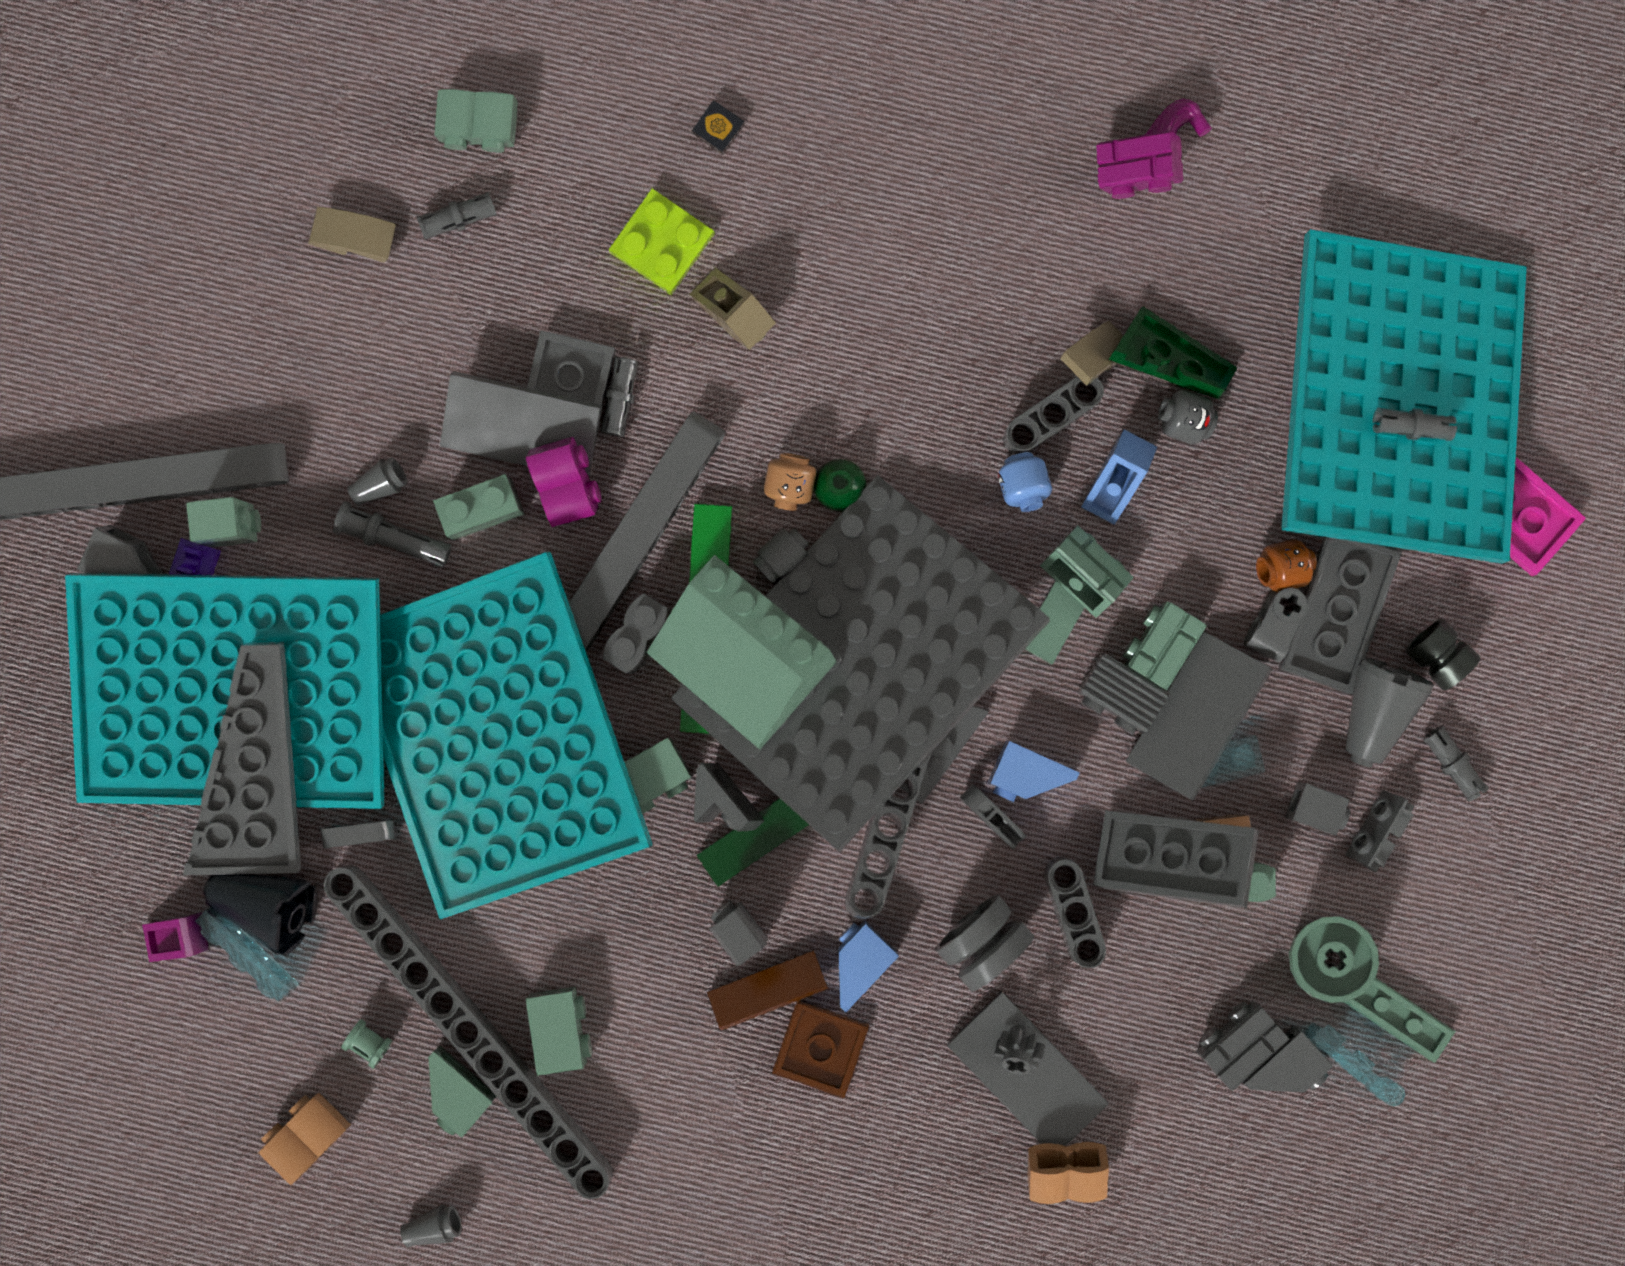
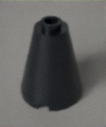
(264, 907)

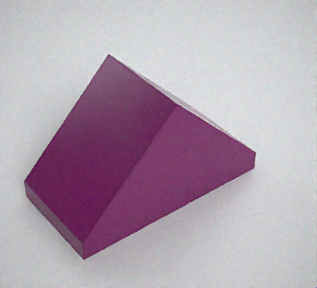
(174, 938)

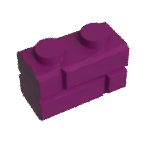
(1140, 163)

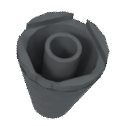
(1382, 709)

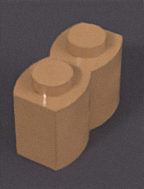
(304, 1138)
(1067, 1172)

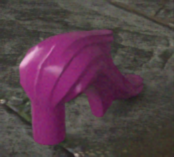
(1178, 114)

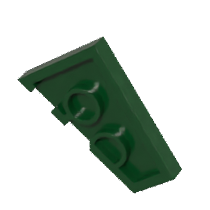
(1172, 355)

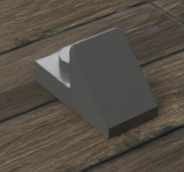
(717, 794)

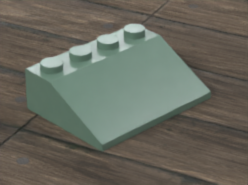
(739, 652)

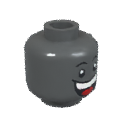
(1188, 417)

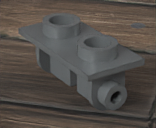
(1387, 816)

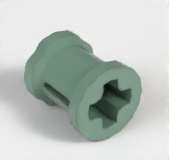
(366, 1043)

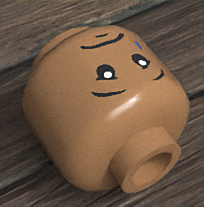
(790, 481)

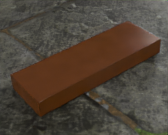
(767, 990)

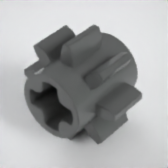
(1019, 1050)

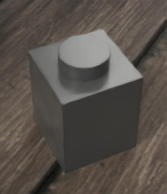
(1318, 809)

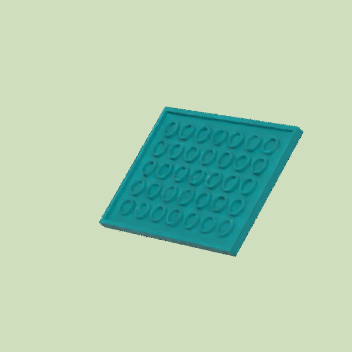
(158, 669)
(501, 739)

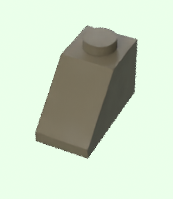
(733, 308)

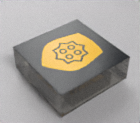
(718, 127)

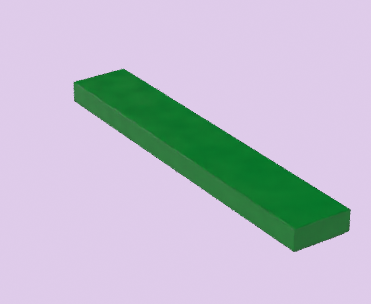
(709, 537)

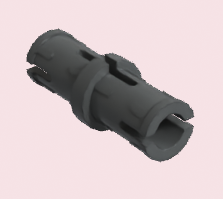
(456, 215)
(619, 396)
(1414, 424)
(1455, 763)

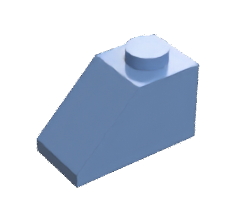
(1119, 476)
(1027, 773)
(861, 961)

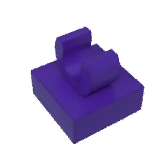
(194, 559)

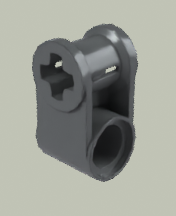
(1275, 628)

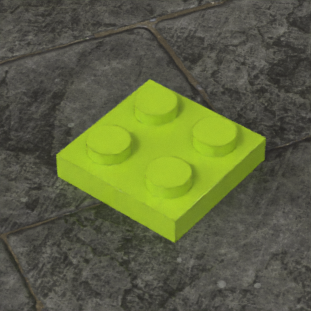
(661, 241)

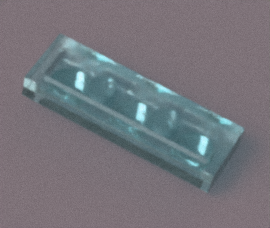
(247, 955)

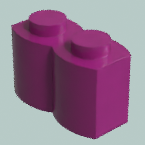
(563, 481)

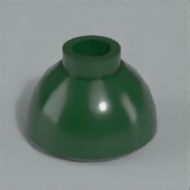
(839, 484)

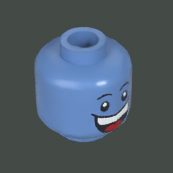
(1025, 481)

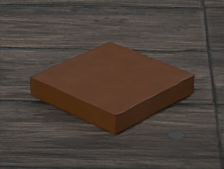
(820, 1048)

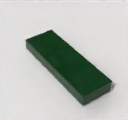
(742, 848)

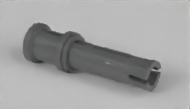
(375, 529)

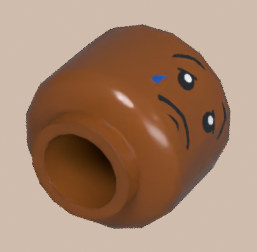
(1286, 565)

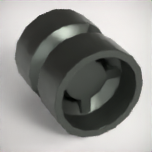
(1447, 659)

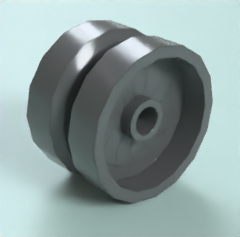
(984, 943)

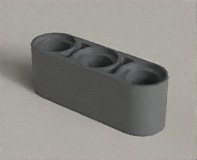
(1039, 427)
(1084, 928)

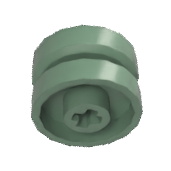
(1356, 953)

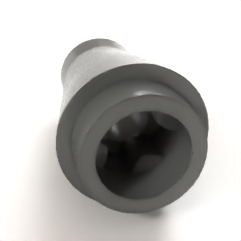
(378, 482)
(434, 1227)

